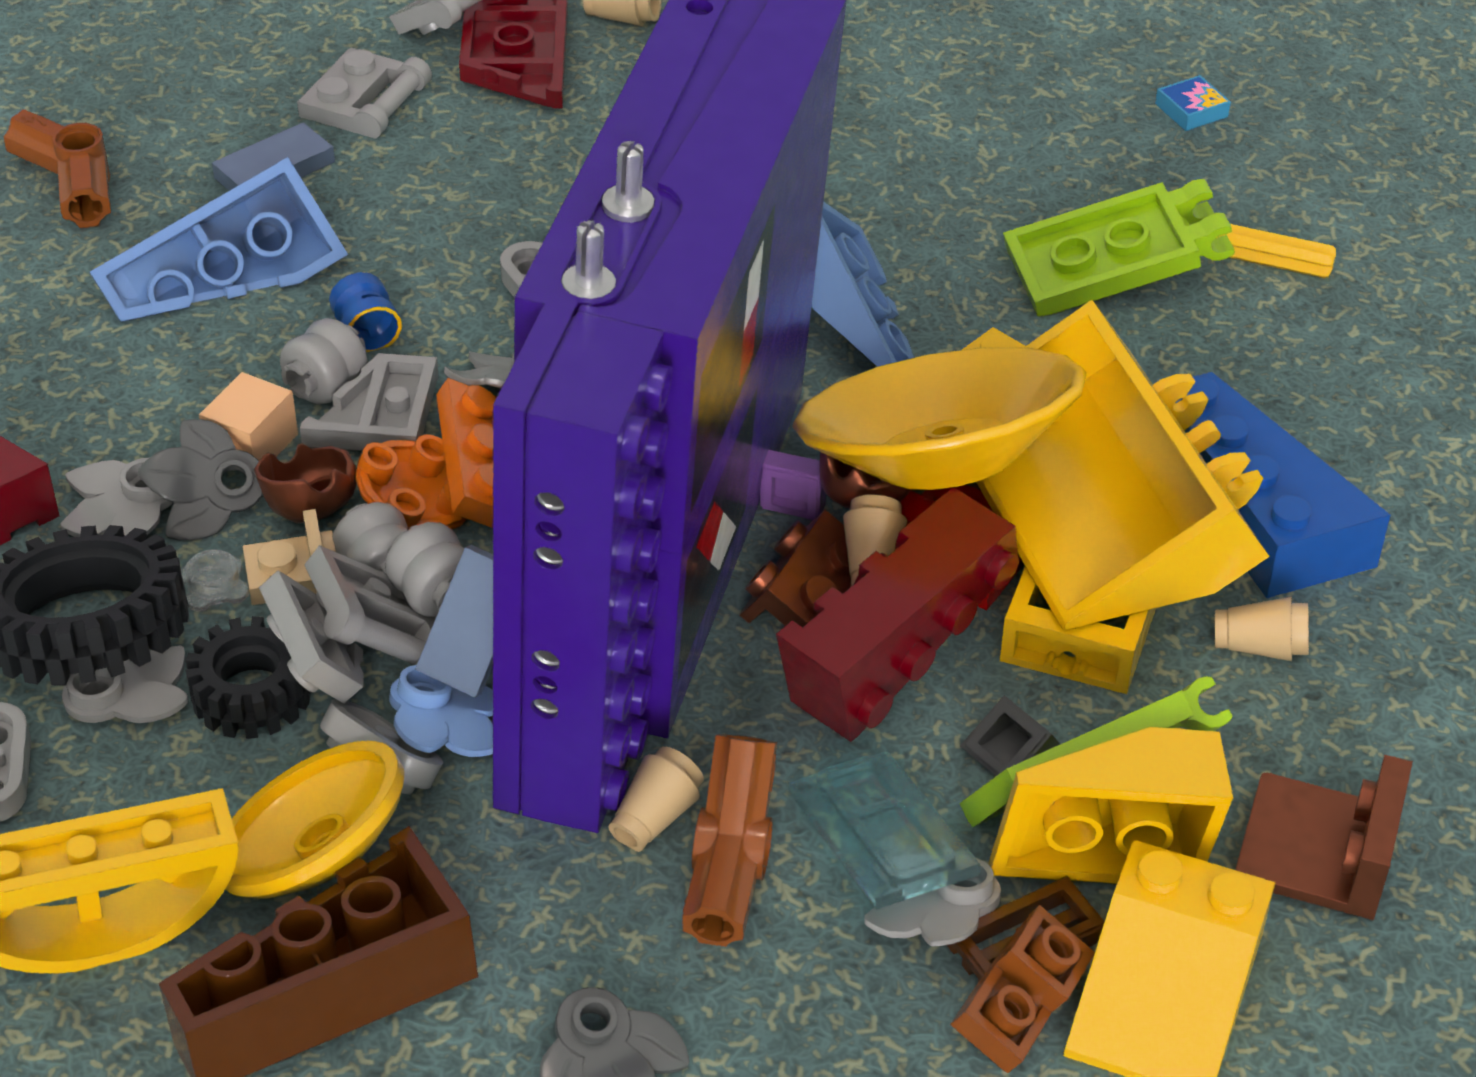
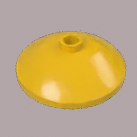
(315, 819)

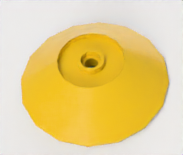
(941, 414)

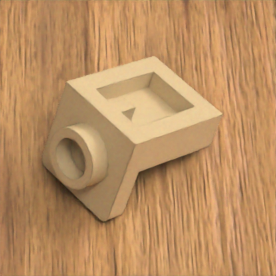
(286, 556)

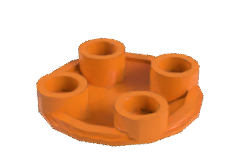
(409, 478)

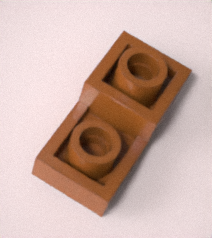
(1023, 989)

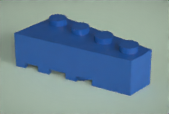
(1304, 510)

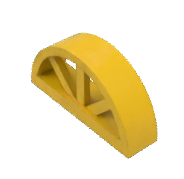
(173, 850)

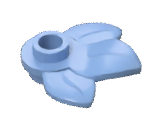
(440, 715)

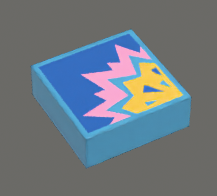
(1192, 102)

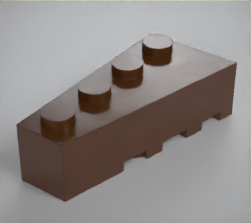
(323, 966)

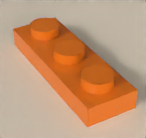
(468, 448)

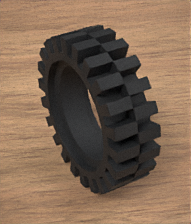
(97, 638)

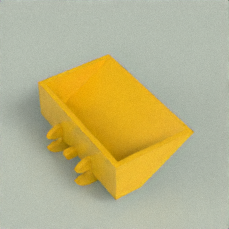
(1115, 493)

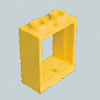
(1102, 652)

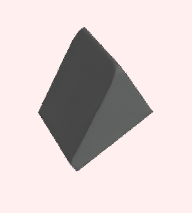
(1007, 738)

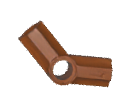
(74, 154)
(731, 839)

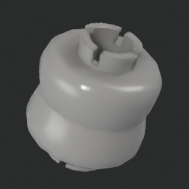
(322, 360)
(369, 533)
(424, 565)

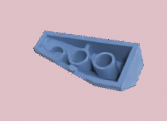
(237, 243)
(849, 292)

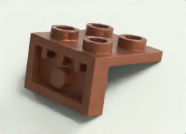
(1326, 841)

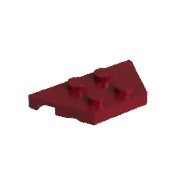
(516, 48)

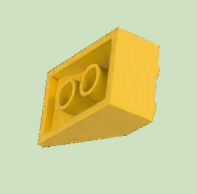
(1088, 806)
(1169, 966)

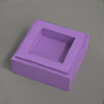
(792, 485)

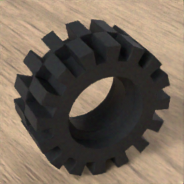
(249, 704)

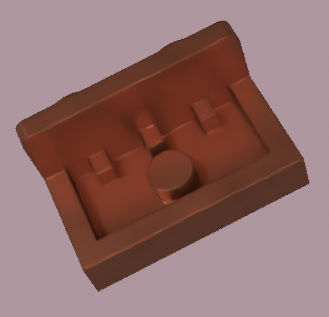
(809, 565)

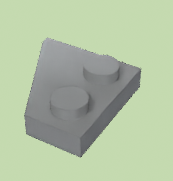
(379, 405)
(315, 659)

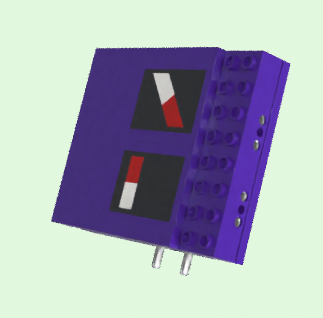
(648, 389)

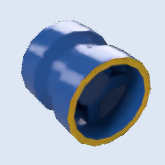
(365, 306)

